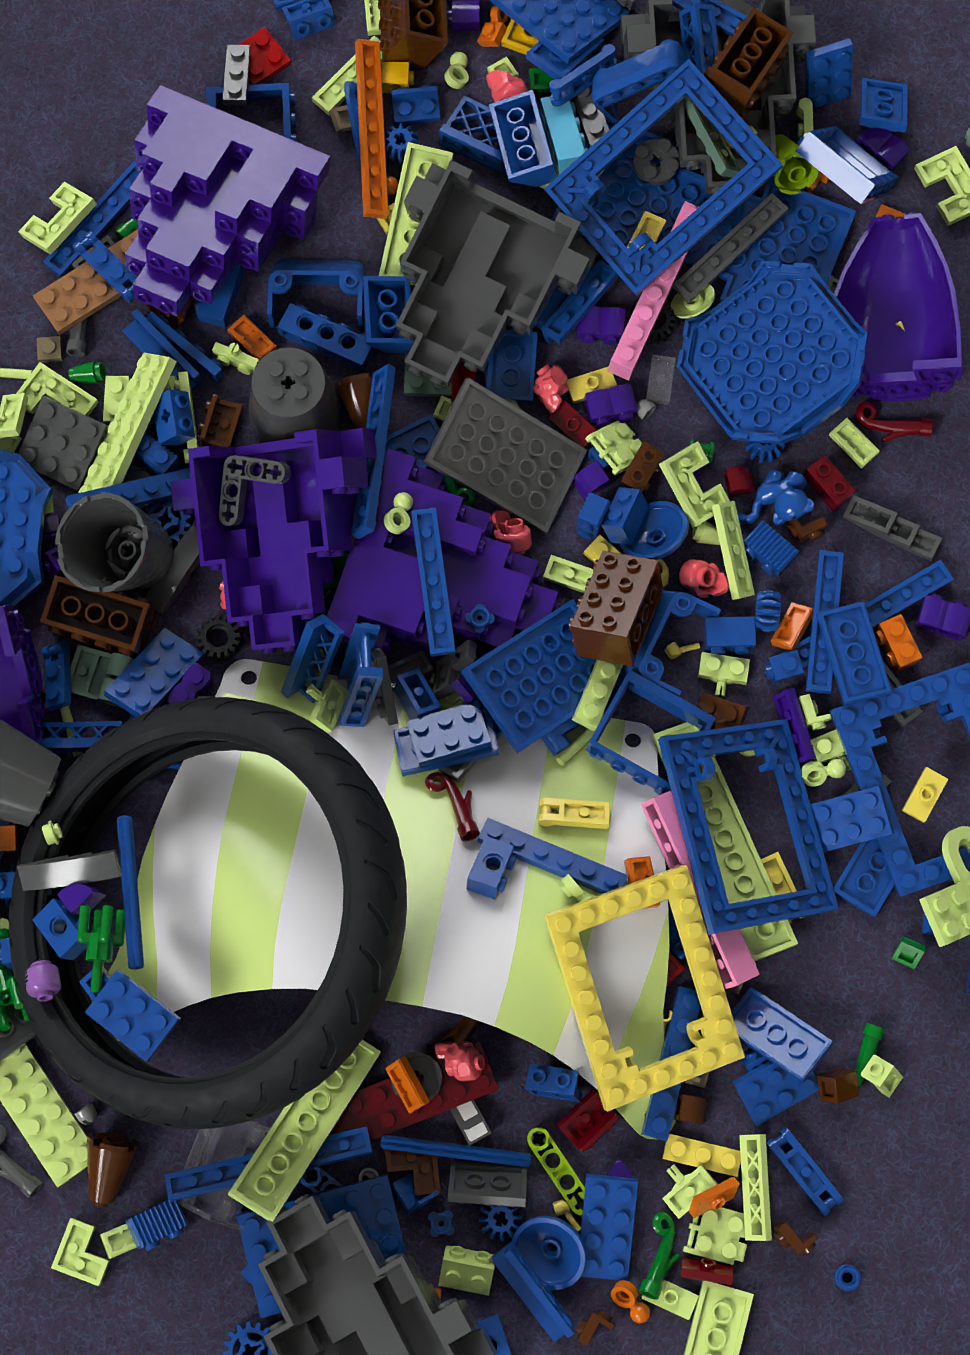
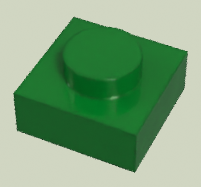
(539, 81)
(908, 952)

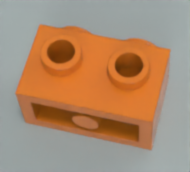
(897, 643)

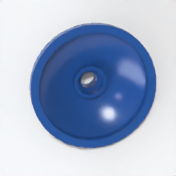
(660, 532)
(555, 1266)

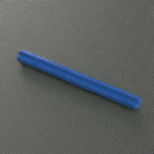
(130, 892)
(455, 1151)

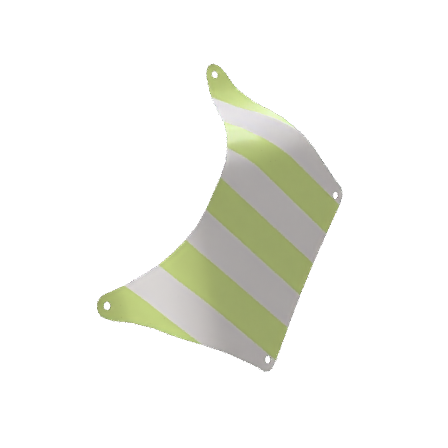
(251, 885)

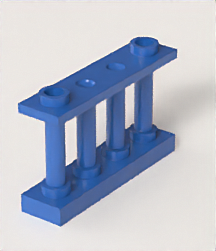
(361, 676)

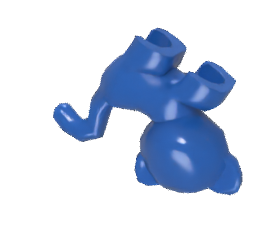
(785, 493)

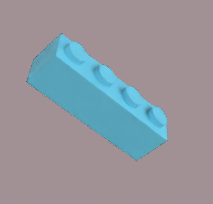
(562, 133)

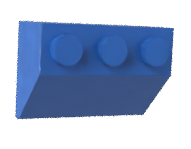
(383, 305)

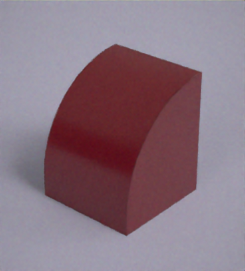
(739, 481)

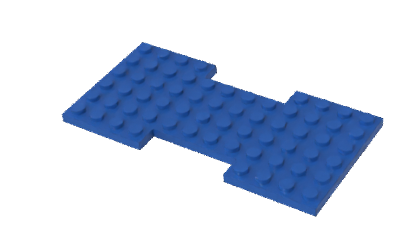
(806, 234)

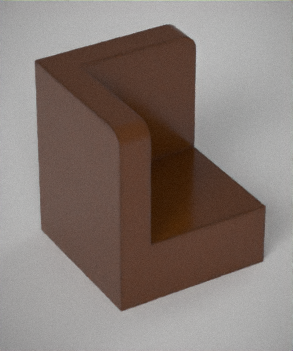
(838, 1085)

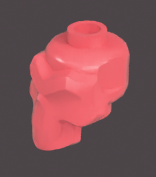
(504, 85)
(551, 386)
(511, 531)
(703, 578)
(461, 1060)

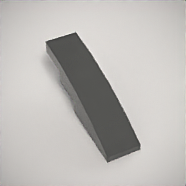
(892, 528)
(183, 563)
(69, 870)

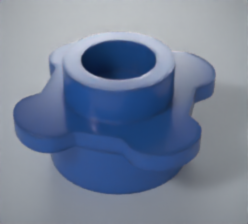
(479, 625)
(436, 1229)

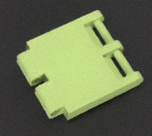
(617, 444)
(718, 1236)

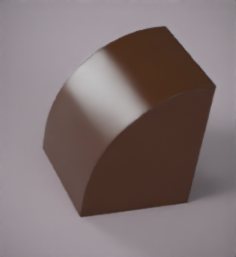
(691, 1109)

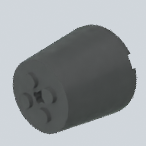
(308, 405)
(112, 545)
(26, 775)

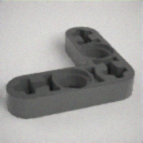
(240, 479)

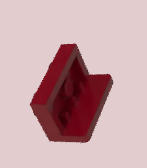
(587, 1122)

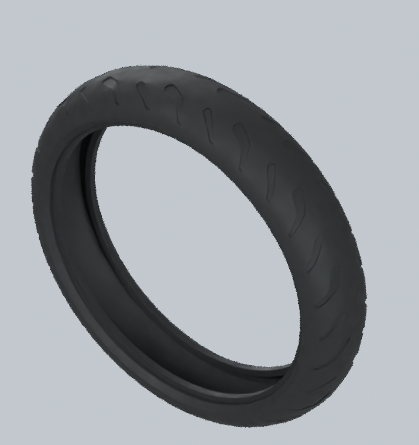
(363, 956)

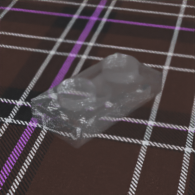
(660, 379)

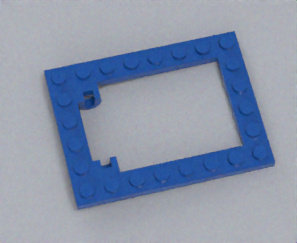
(579, 182)
(859, 733)
(774, 741)

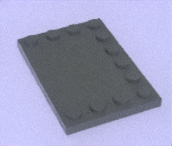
(505, 455)

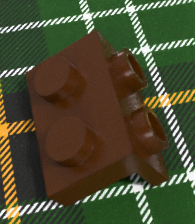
(220, 422)
(642, 467)
(787, 1238)

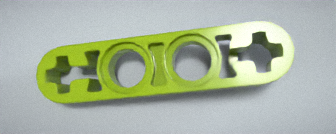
(556, 1173)

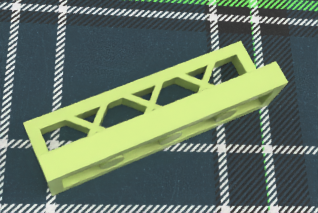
(755, 1187)

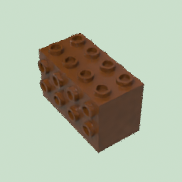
(412, 30)
(748, 61)
(616, 608)
(102, 617)

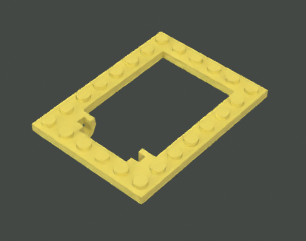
(614, 1072)

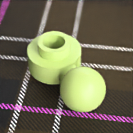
(456, 75)
(402, 503)
(836, 769)
(572, 889)

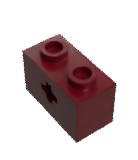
(829, 483)

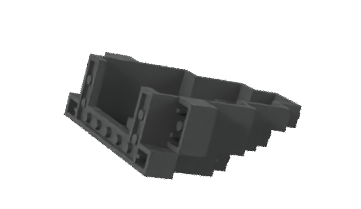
(648, 30)
(479, 271)
(351, 1300)

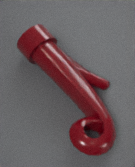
(896, 428)
(467, 826)

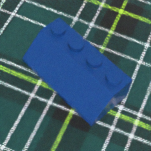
(523, 140)

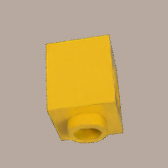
(396, 75)

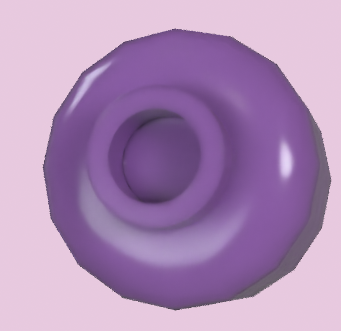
(42, 980)

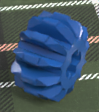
(399, 136)
(767, 451)
(768, 611)
(492, 1221)

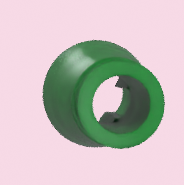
(88, 373)

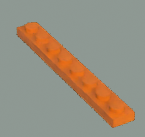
(371, 129)

